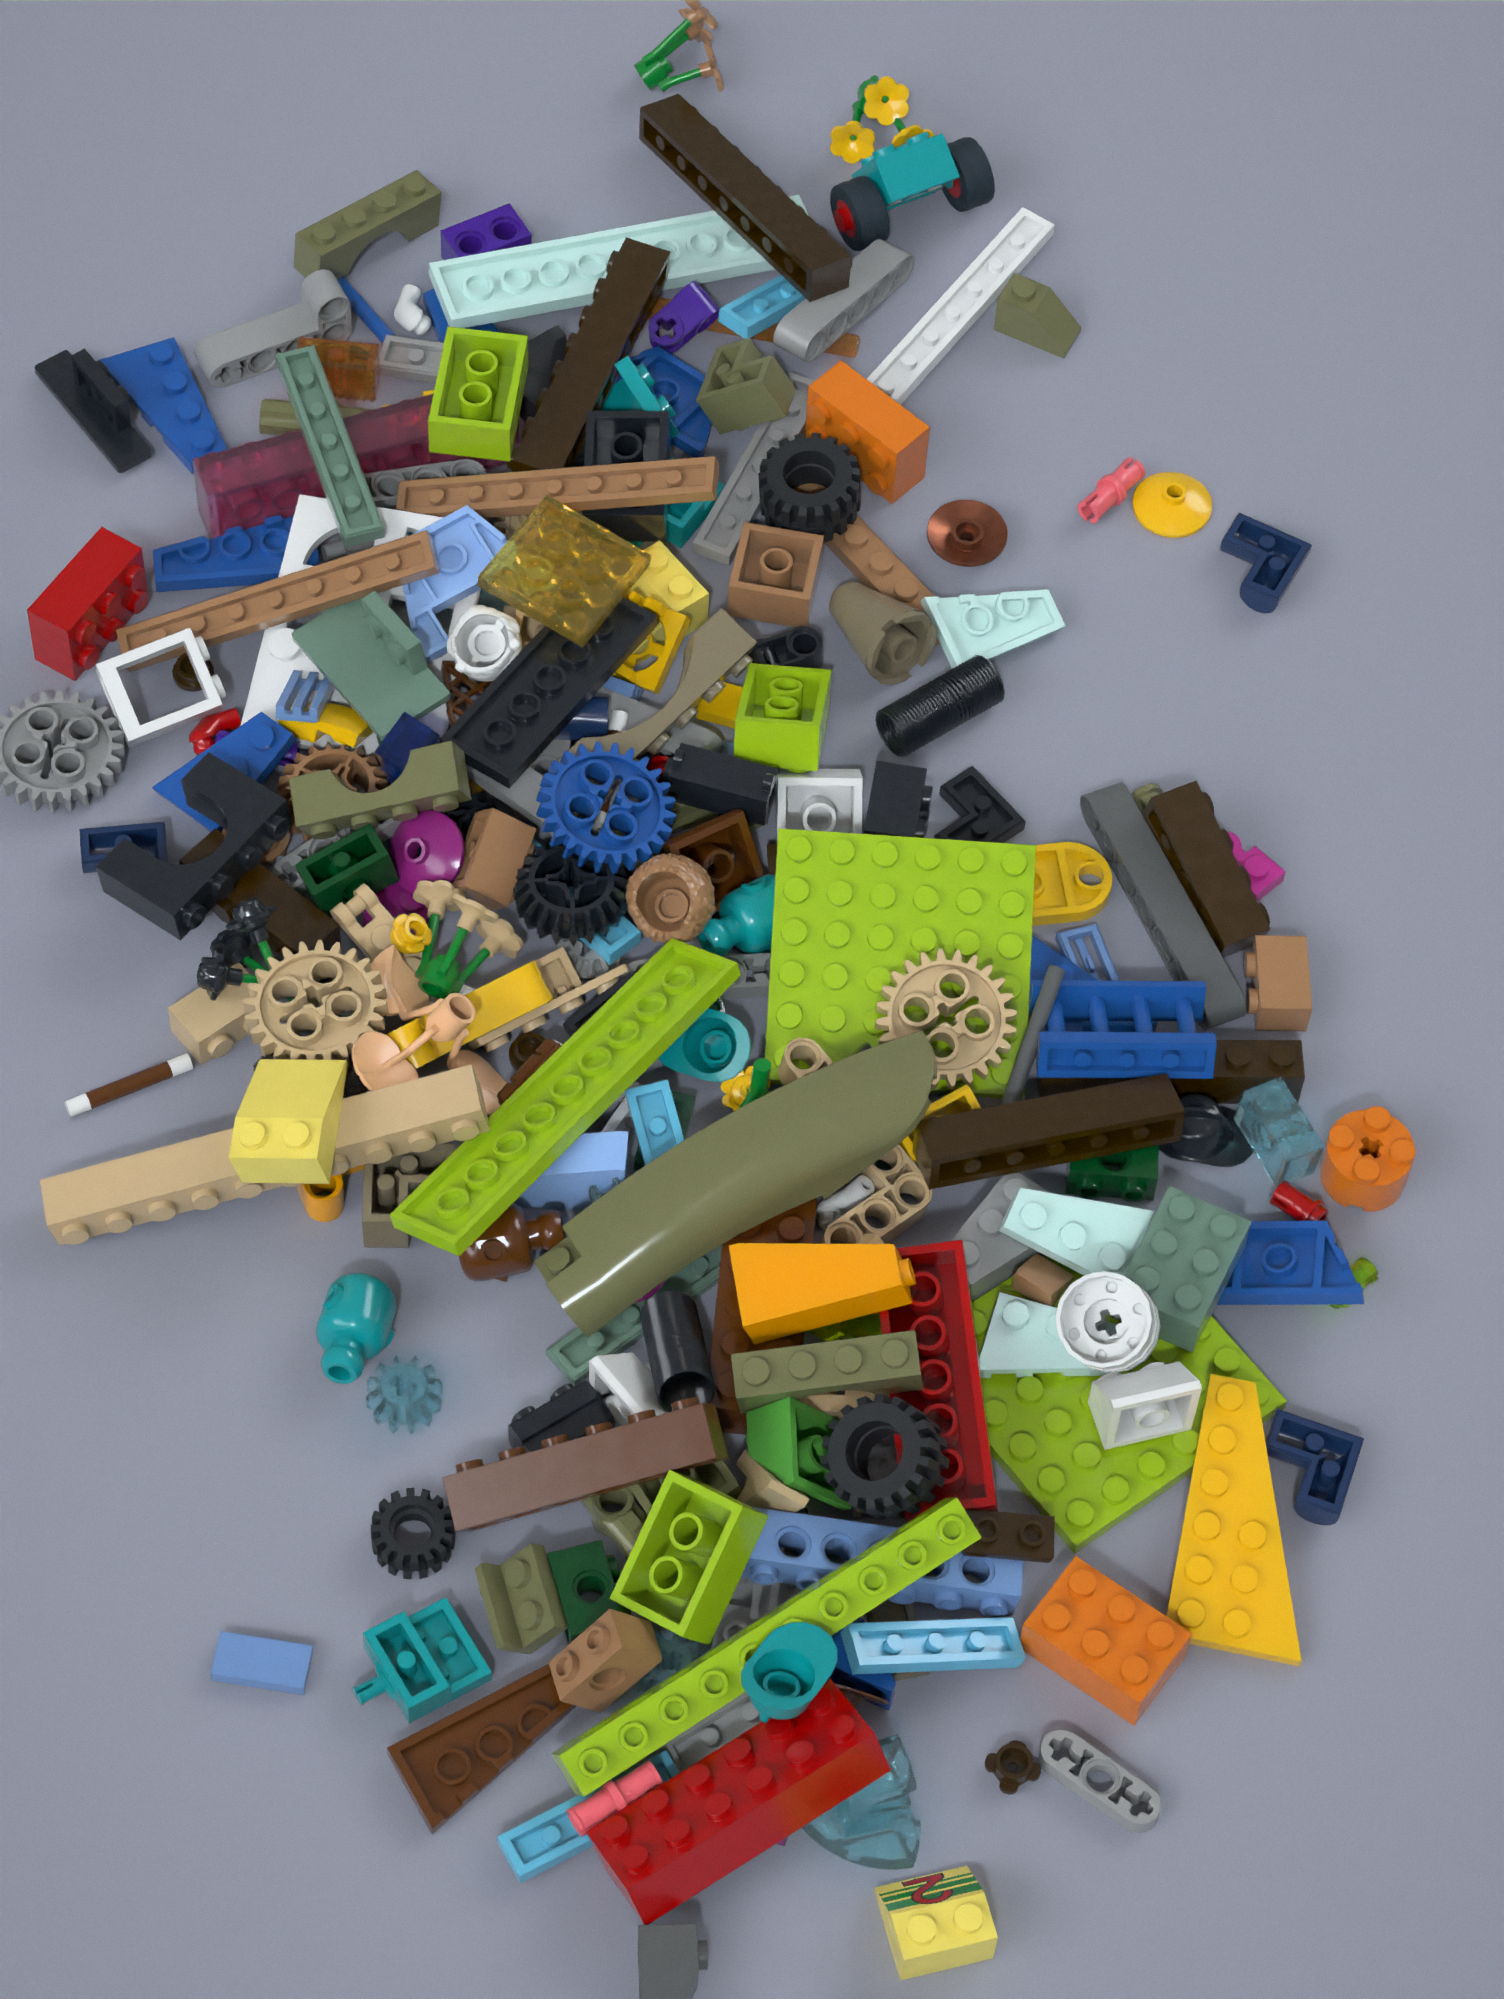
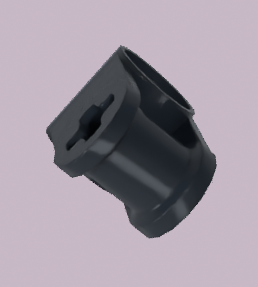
(787, 649)

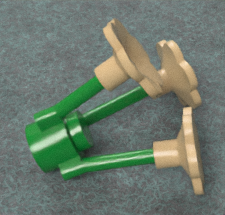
(441, 975)

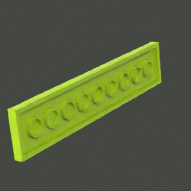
(565, 1096)

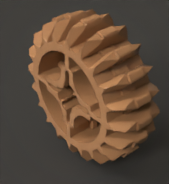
(346, 764)

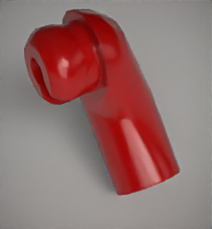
(210, 726)

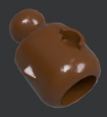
(509, 1244)

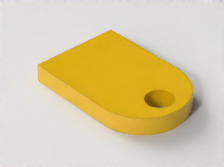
(1057, 886)

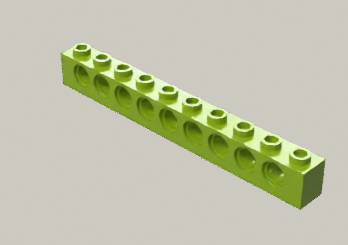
(716, 1675)

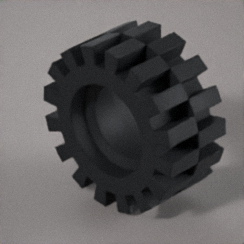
(406, 1509)

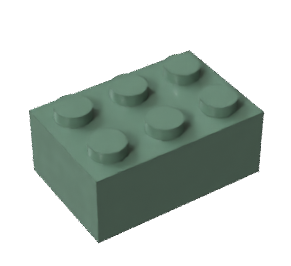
(1187, 1263)

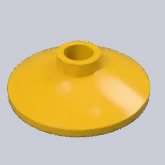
(1170, 516)

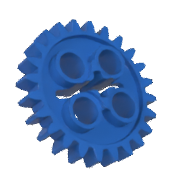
(568, 791)

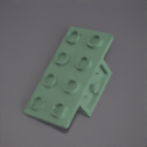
(372, 662)

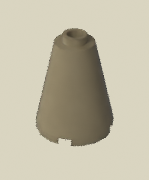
(883, 631)

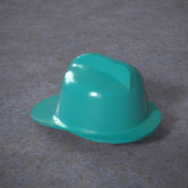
(711, 1048)
(789, 1670)

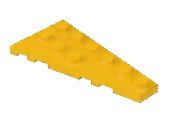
(1230, 1553)

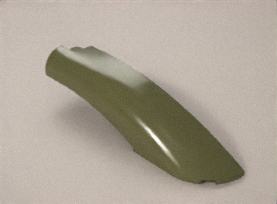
(738, 1175)

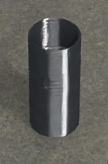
(936, 709)
(676, 1349)

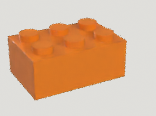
(875, 428)
(1104, 1640)

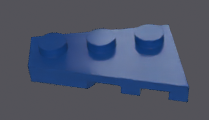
(251, 748)

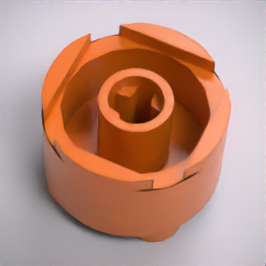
(1367, 1159)

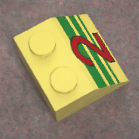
(937, 1922)

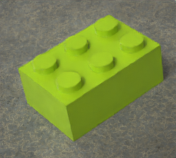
(478, 394)
(783, 716)
(689, 1557)

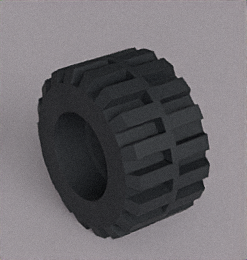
(807, 462)
(853, 1442)

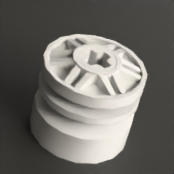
(1083, 1313)

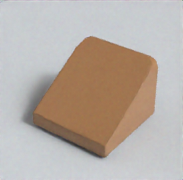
(1041, 1280)

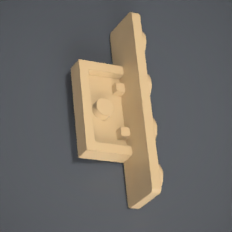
(565, 989)

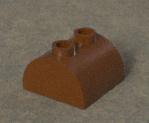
(722, 849)

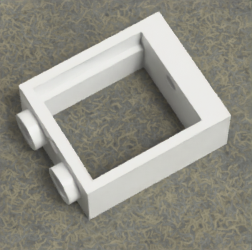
(120, 704)

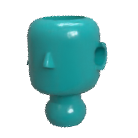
(743, 920)
(354, 1325)

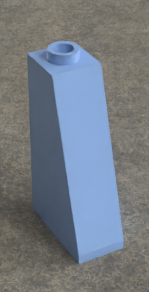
(587, 1162)

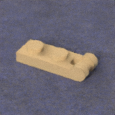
(376, 934)

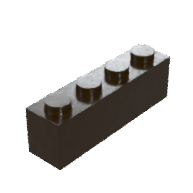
(1206, 867)
(295, 916)

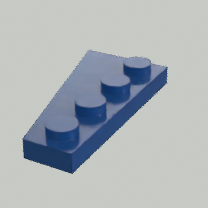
(167, 398)

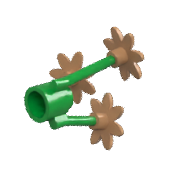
(654, 65)

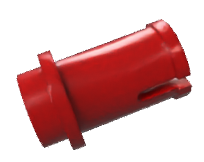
(1298, 1204)

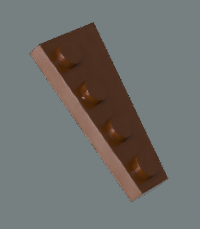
(472, 1747)

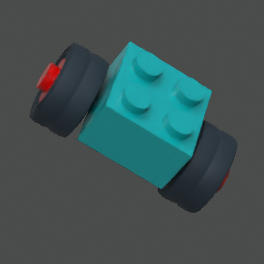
(905, 175)

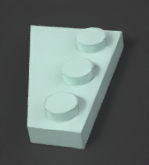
(991, 623)
(1075, 1230)
(1026, 1341)

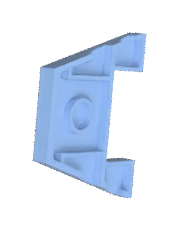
(463, 549)

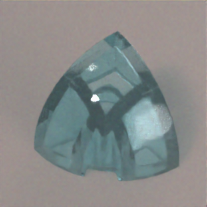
(876, 1822)

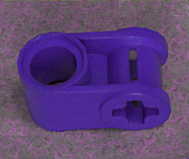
(688, 315)

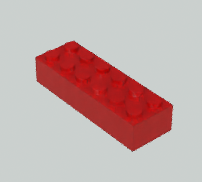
(949, 1370)
(737, 1803)

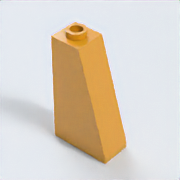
(815, 1285)

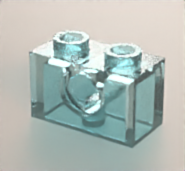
(1278, 1132)

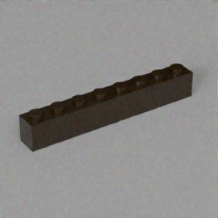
(745, 197)
(588, 370)

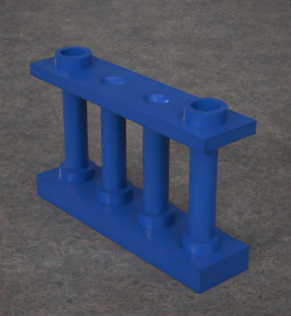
(1125, 1053)

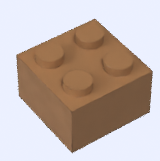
(775, 575)

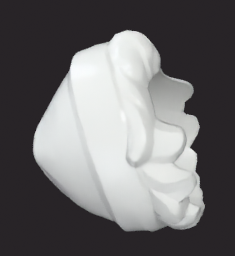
(484, 642)

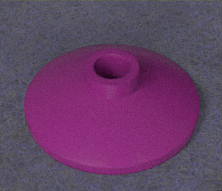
(440, 845)

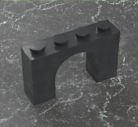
(181, 895)

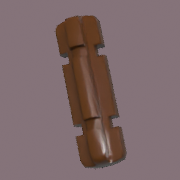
(532, 1064)

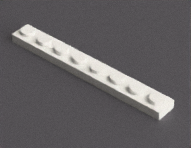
(961, 305)

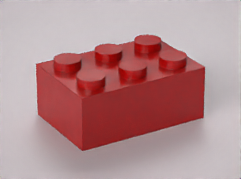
(88, 604)

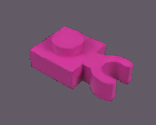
(1263, 871)

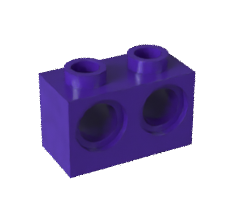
(485, 233)

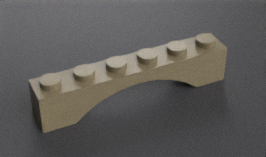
(709, 658)

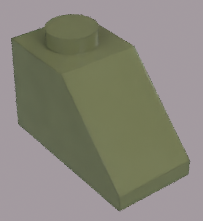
(1035, 316)

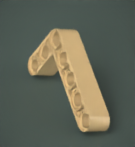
(886, 1199)

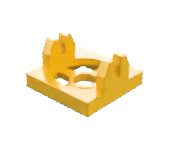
(675, 627)

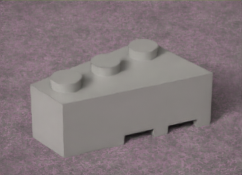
(988, 1252)

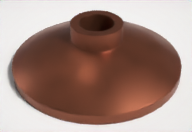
(971, 522)

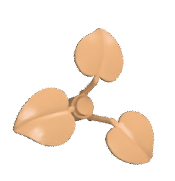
(377, 1055)

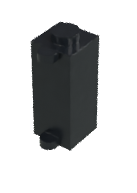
(721, 783)

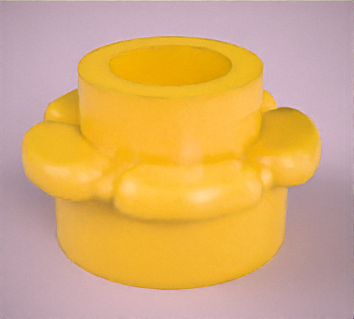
(404, 939)

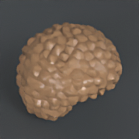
(670, 898)

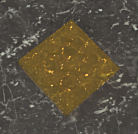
(564, 570)

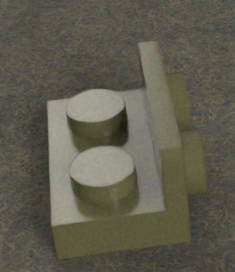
(521, 1601)

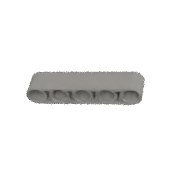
(820, 323)

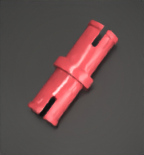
(1111, 490)
(613, 1797)

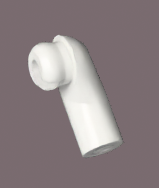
(409, 314)
(843, 1201)

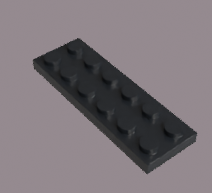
(543, 693)

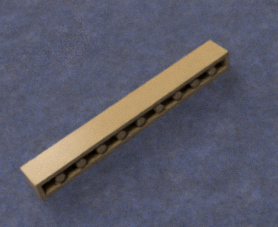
(199, 1171)

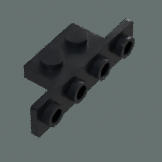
(95, 405)

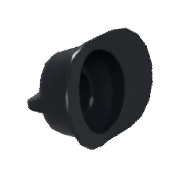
(1208, 1135)

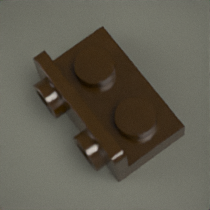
(1012, 1536)

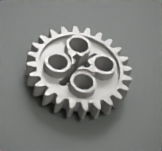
(89, 760)

